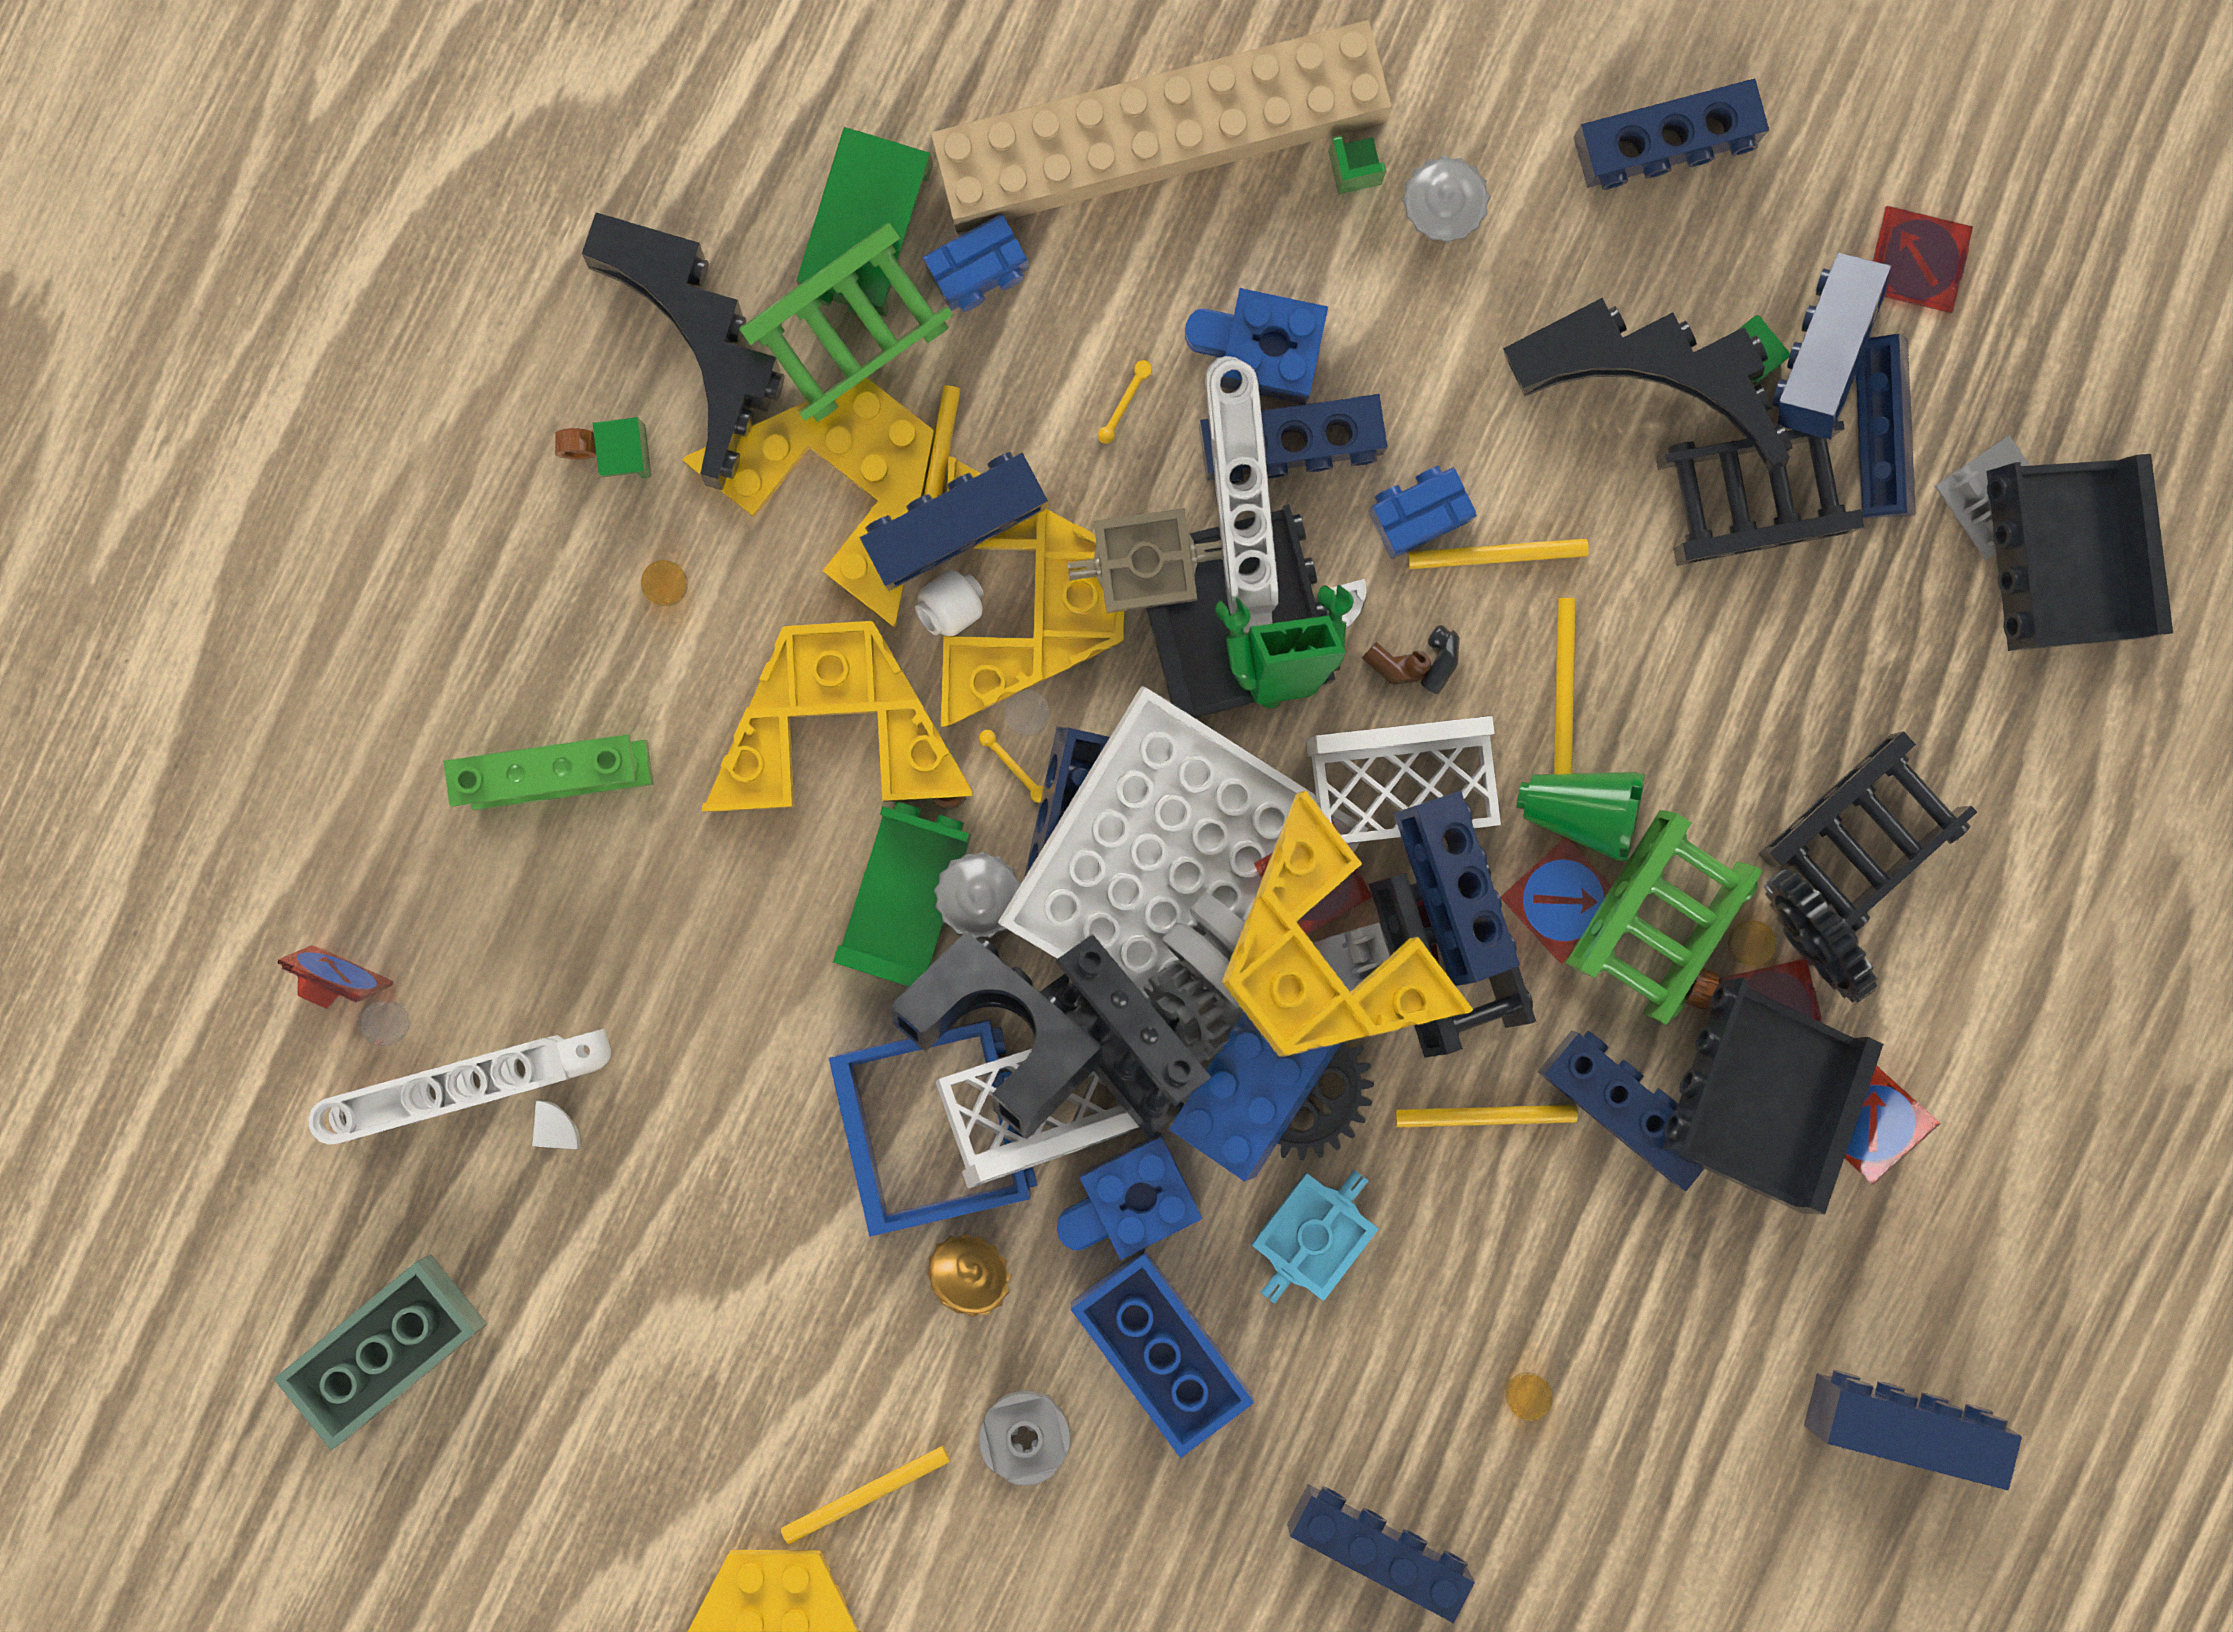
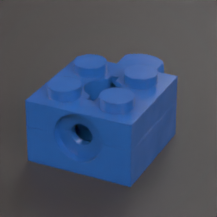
(1268, 333)
(1131, 1200)

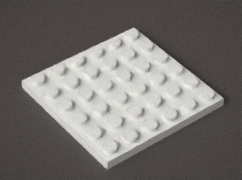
(1149, 834)

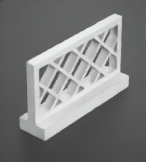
(1402, 741)
(1040, 1145)

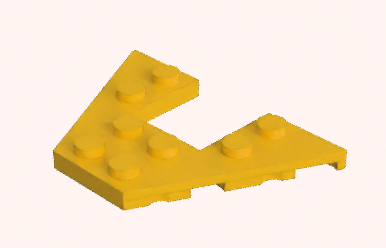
(866, 440)
(1067, 619)
(833, 673)
(1287, 981)
(774, 1595)

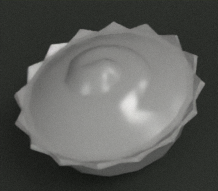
(1446, 199)
(975, 894)

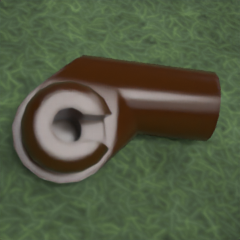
(1398, 669)

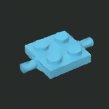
(1314, 1236)

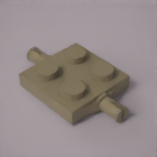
(1145, 560)

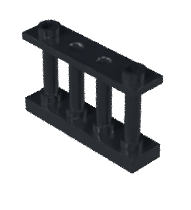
(1744, 535)
(1857, 789)
(1400, 921)
(1141, 1054)

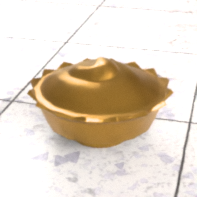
(968, 1275)

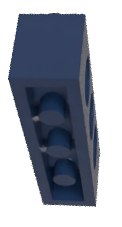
(1733, 105)
(1358, 415)
(1068, 766)
(1437, 877)

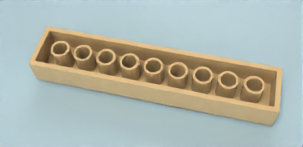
(1162, 126)

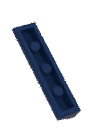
(1885, 429)

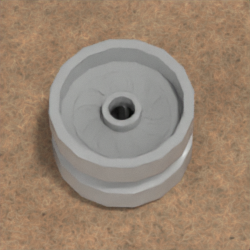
(1208, 954)

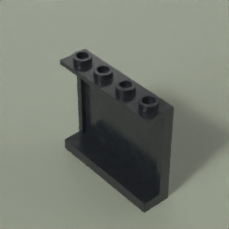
(2079, 552)
(1194, 638)
(1771, 1098)

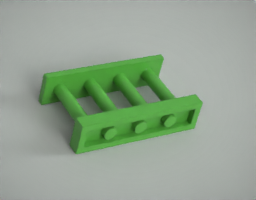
(805, 304)
(548, 772)
(1620, 914)

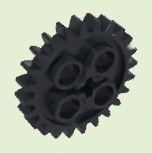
(1821, 935)
(1343, 1108)

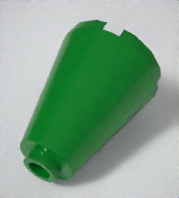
(1586, 808)

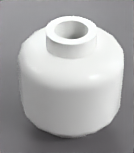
(949, 603)

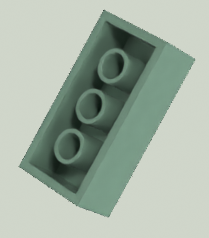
(380, 1351)

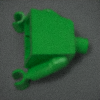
(1287, 657)

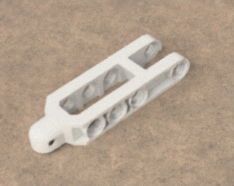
(1239, 440)
(410, 1100)

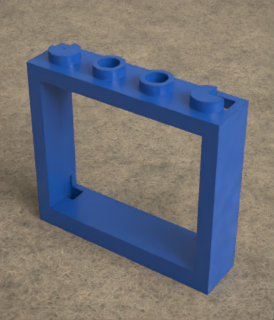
(861, 1147)

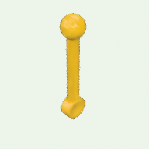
(1142, 371)
(988, 739)

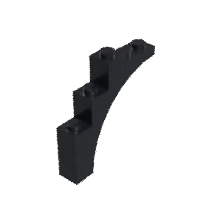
(667, 274)
(1719, 374)

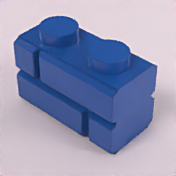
(977, 264)
(1421, 512)

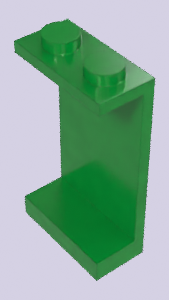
(867, 187)
(895, 910)

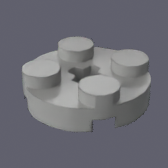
(1009, 1458)

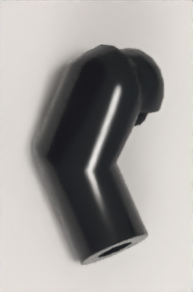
(1446, 659)

